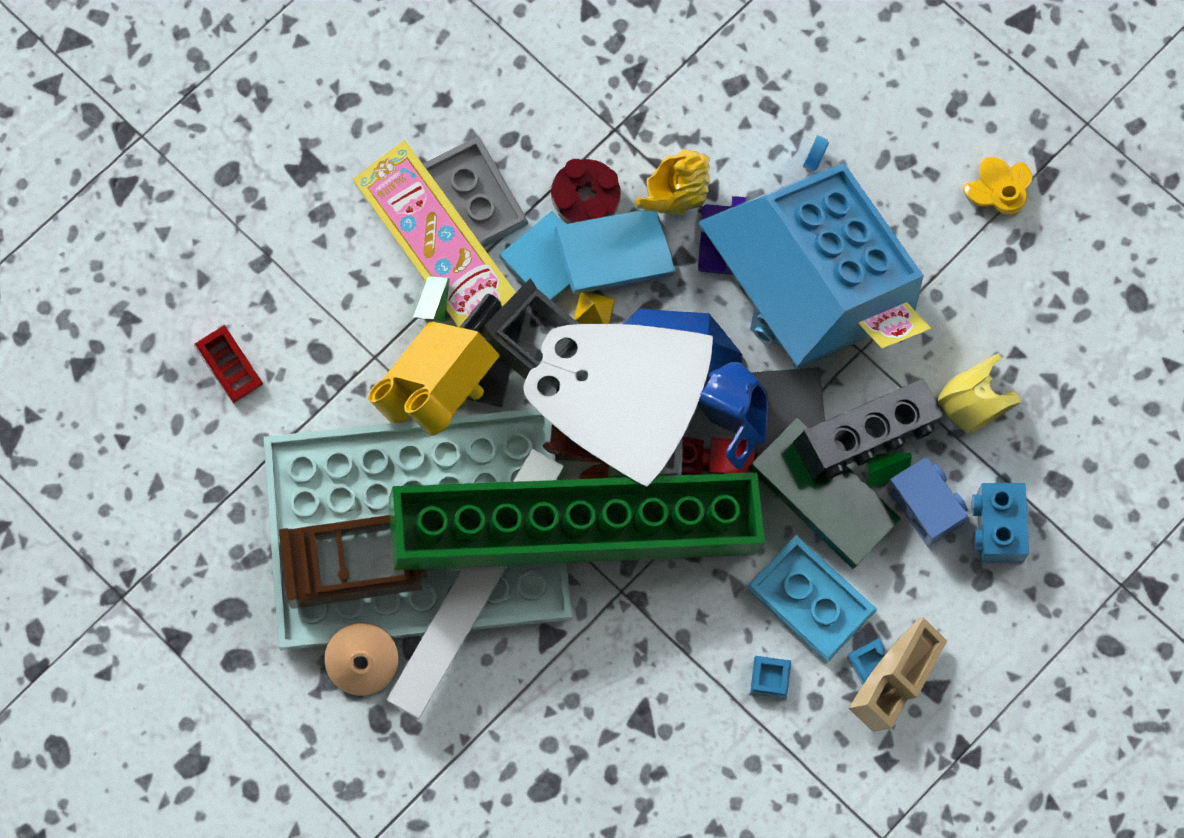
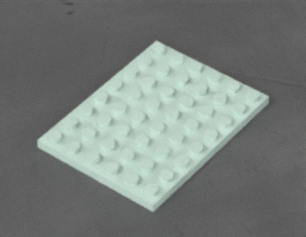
(350, 477)

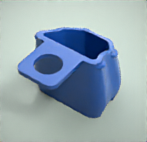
(738, 404)

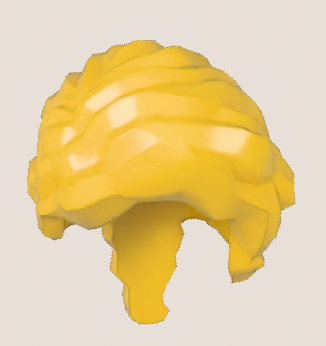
(677, 184)

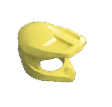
(971, 402)

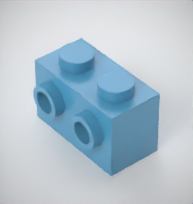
(1001, 522)

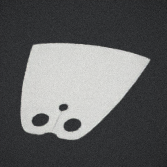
(635, 395)

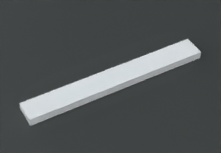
(457, 615)

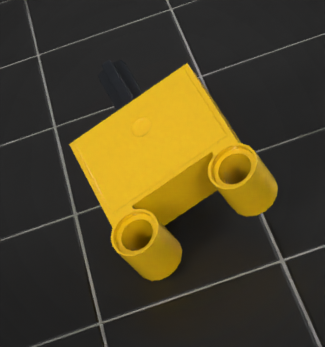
(438, 371)

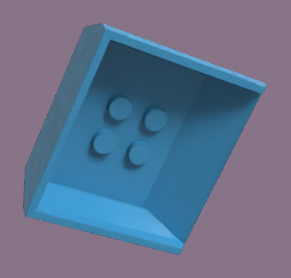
(815, 261)

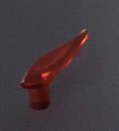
(566, 449)

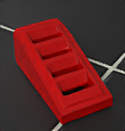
(211, 340)

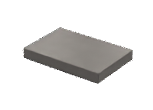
(477, 191)

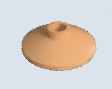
(365, 641)

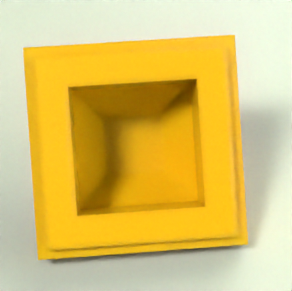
(594, 309)

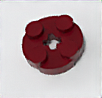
(583, 174)

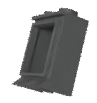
(511, 352)

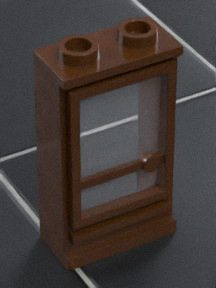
(342, 563)

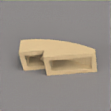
(898, 676)

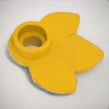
(997, 182)

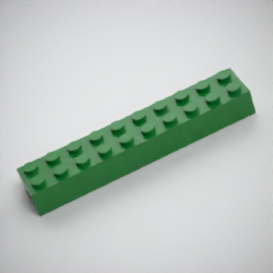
(574, 521)

